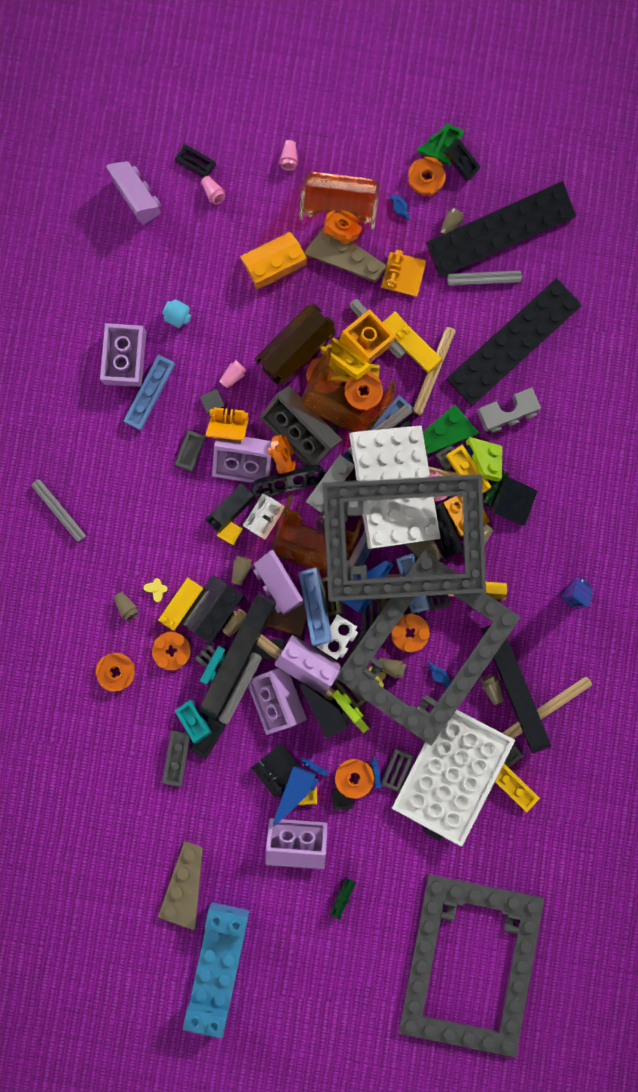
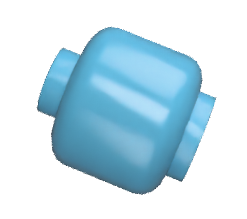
(176, 313)

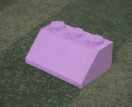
(134, 191)
(241, 459)
(277, 583)
(308, 665)
(276, 700)
(296, 844)

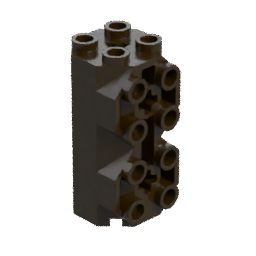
(296, 345)

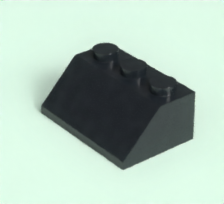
(212, 609)

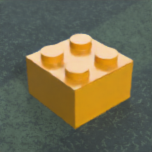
(367, 337)

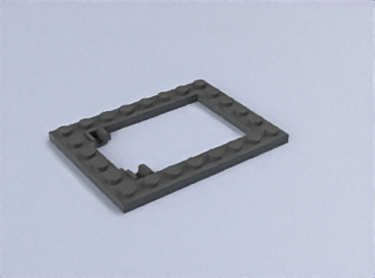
(337, 508)
(417, 720)
(515, 905)

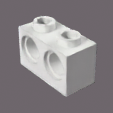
(264, 516)
(342, 640)

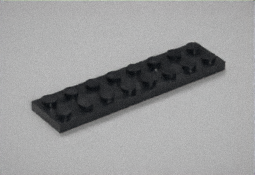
(500, 229)
(514, 342)

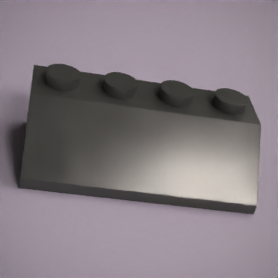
(306, 431)

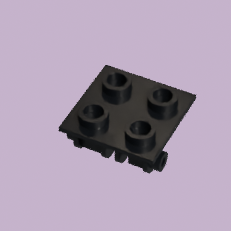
(275, 769)

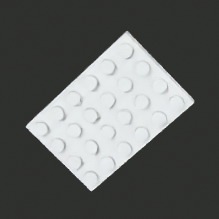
(394, 455)
(454, 777)

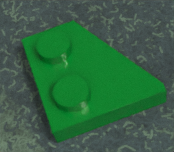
(440, 142)

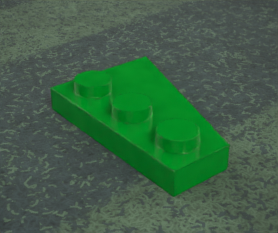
(448, 430)

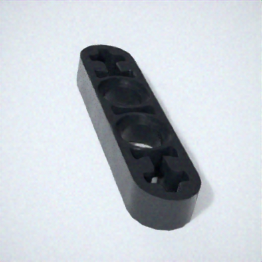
(289, 484)

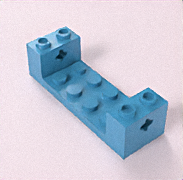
(216, 970)

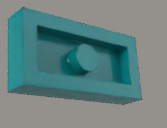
(210, 672)
(193, 721)

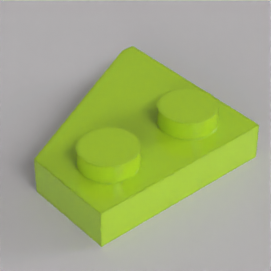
(487, 458)
(355, 714)

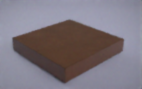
(289, 623)

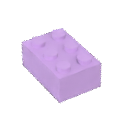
(123, 355)

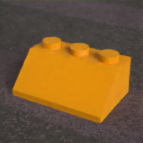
(274, 260)

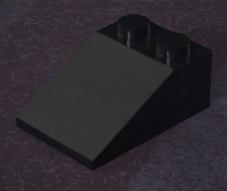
(327, 714)

